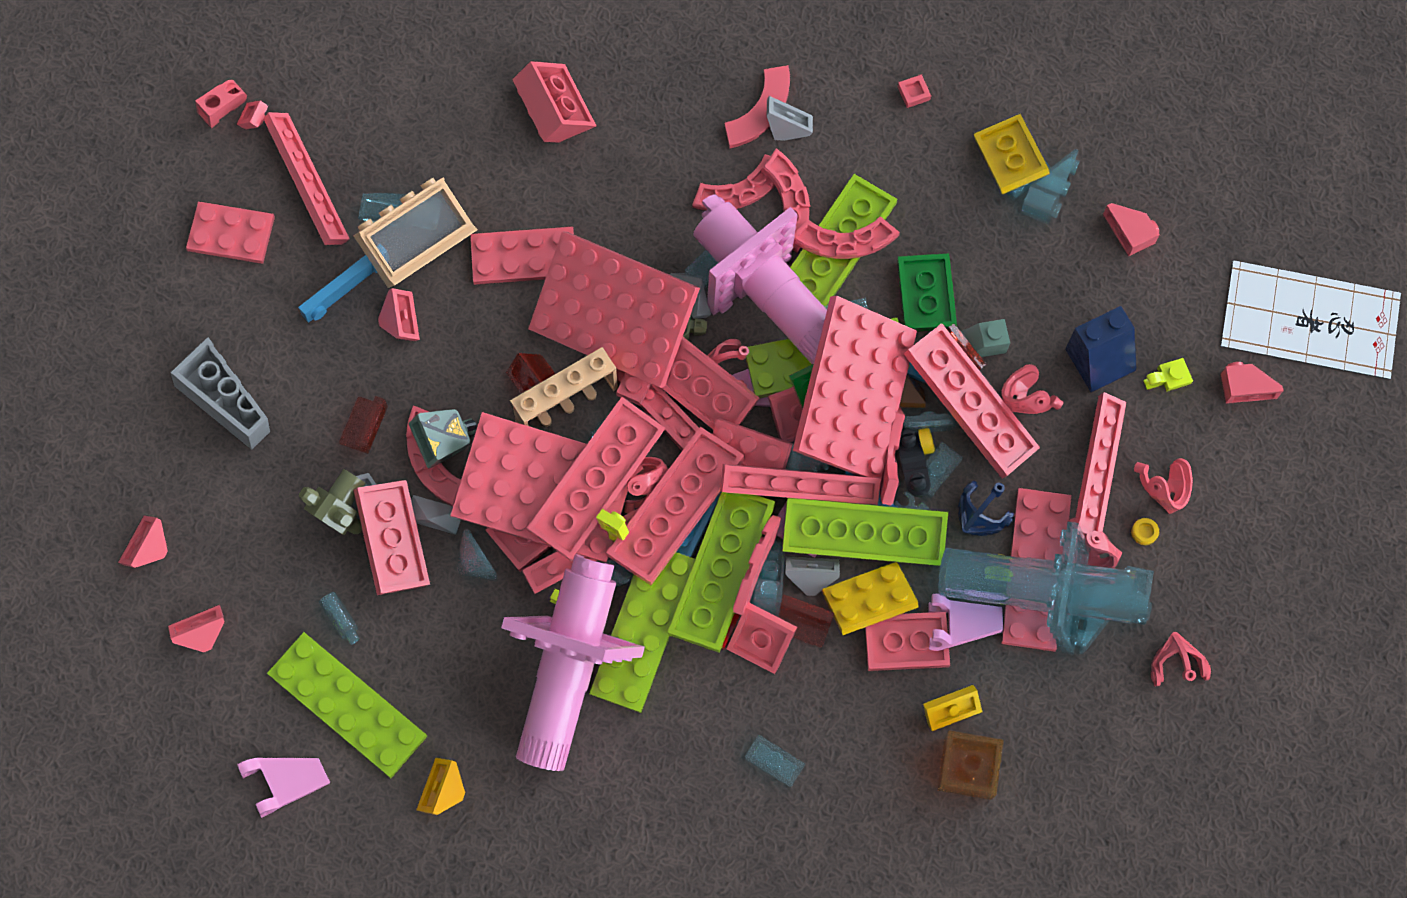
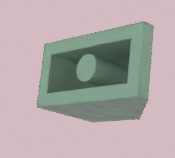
(988, 337)

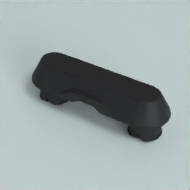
(914, 464)

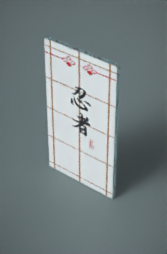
(1311, 320)

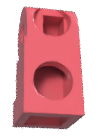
(220, 102)

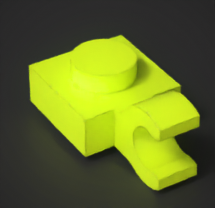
(1170, 374)
(613, 524)

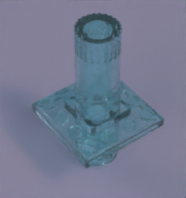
(1059, 586)

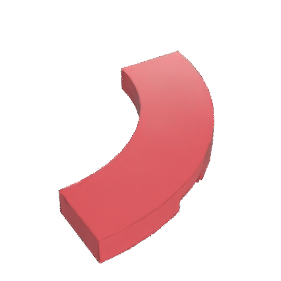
(755, 121)
(789, 186)
(738, 194)
(845, 245)
(890, 478)
(435, 479)
(756, 563)

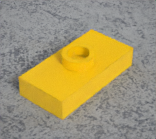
(952, 707)

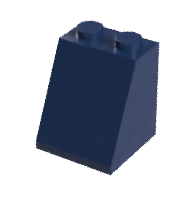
(1104, 349)

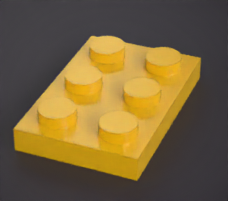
(1011, 154)
(870, 598)

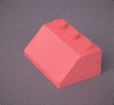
(553, 101)

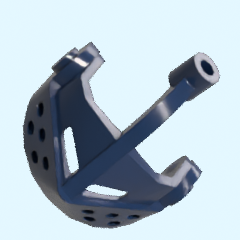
(975, 517)

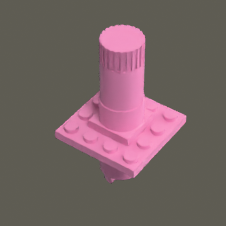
(757, 267)
(571, 646)

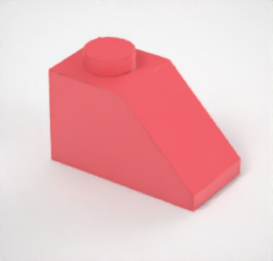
(1131, 228)
(1248, 383)

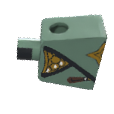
(441, 435)

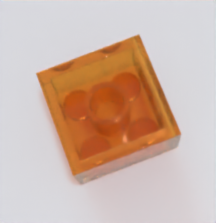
(970, 765)

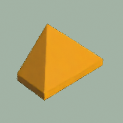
(442, 788)

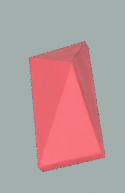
(399, 315)
(146, 544)
(198, 631)

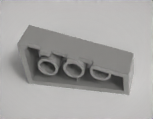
(219, 392)

